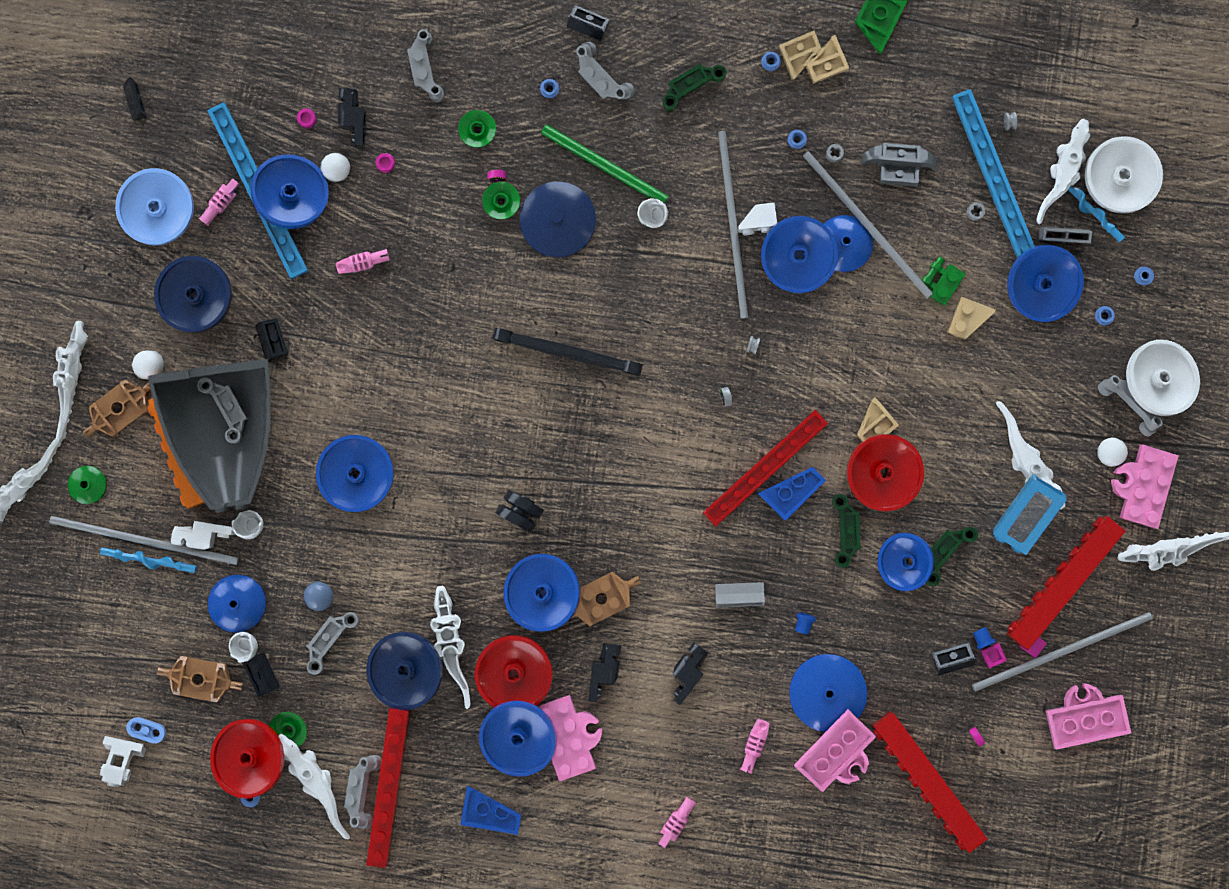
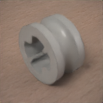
(1010, 121)
(834, 147)
(972, 216)
(753, 345)

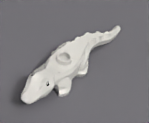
(1068, 165)
(67, 374)
(1025, 457)
(25, 479)
(1169, 550)
(448, 642)
(315, 781)

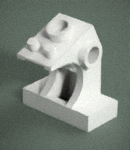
(119, 775)

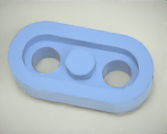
(147, 730)

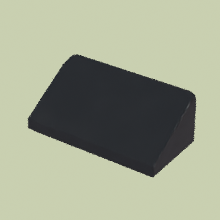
(587, 22)
(134, 99)
(271, 339)
(953, 659)
(261, 674)

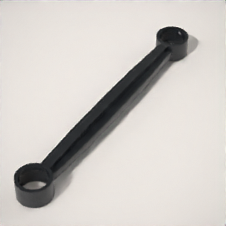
(567, 351)

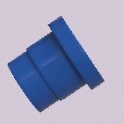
(804, 622)
(983, 638)

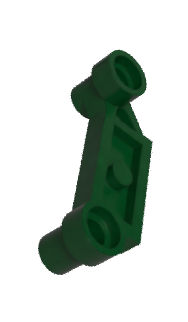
(691, 81)
(849, 530)
(945, 547)

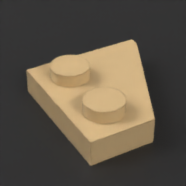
(799, 52)
(827, 62)
(968, 317)
(876, 421)

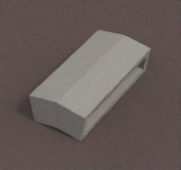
(1065, 231)
(739, 594)

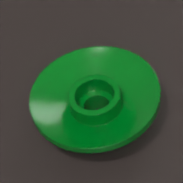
(476, 119)
(499, 191)
(95, 488)
(284, 719)

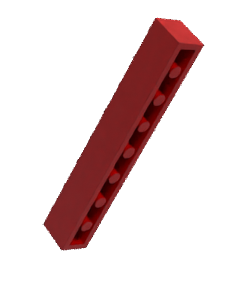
(1065, 582)
(929, 782)
(388, 788)

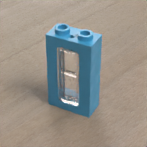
(1029, 515)

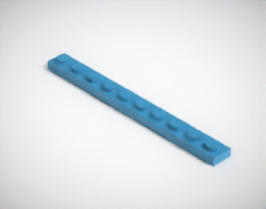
(246, 169)
(993, 172)

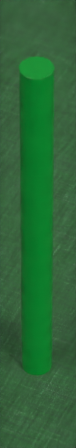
(603, 164)

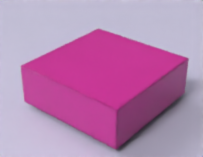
(1036, 647)
(993, 655)

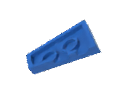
(792, 492)
(488, 814)

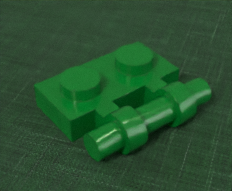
(947, 283)

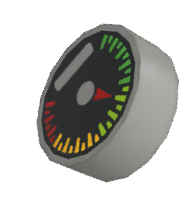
(726, 397)

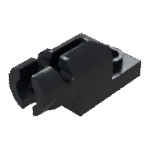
(352, 116)
(604, 671)
(687, 672)

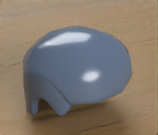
(318, 596)

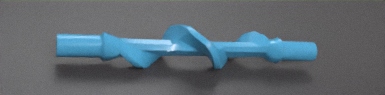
(1086, 207)
(151, 563)

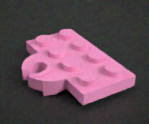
(1145, 485)
(1087, 718)
(573, 740)
(837, 753)

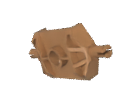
(133, 402)
(617, 598)
(215, 679)

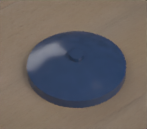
(557, 219)
(193, 294)
(404, 670)

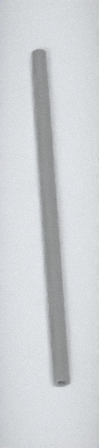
(733, 224)
(867, 224)
(143, 540)
(1062, 651)

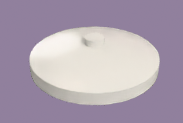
(1123, 174)
(1163, 377)

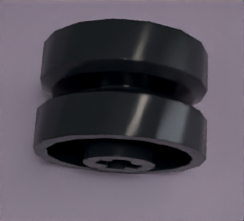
(518, 513)

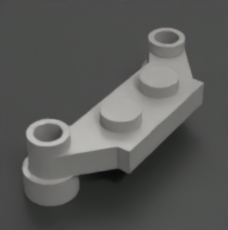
(421, 66)
(598, 77)
(1120, 386)
(228, 406)
(326, 638)
(357, 791)

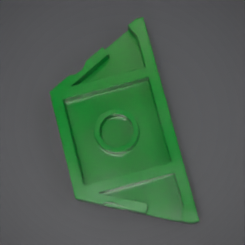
(878, 20)

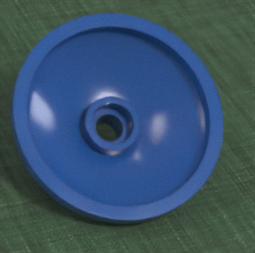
(858, 251)
(894, 561)
(249, 599)

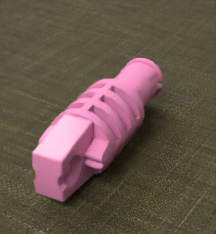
(219, 201)
(361, 261)
(755, 744)
(676, 822)

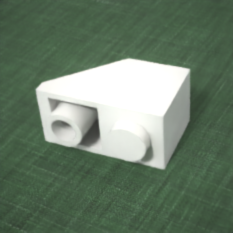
(761, 218)

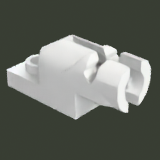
(200, 536)

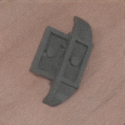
(899, 163)

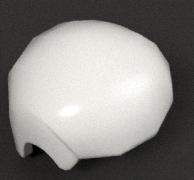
(335, 167)
(652, 213)
(147, 364)
(1112, 452)
(247, 524)
(243, 646)

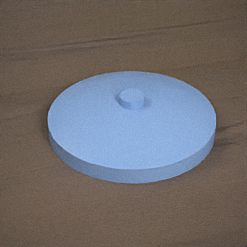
(154, 206)

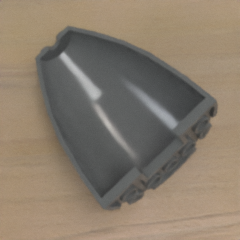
(196, 429)

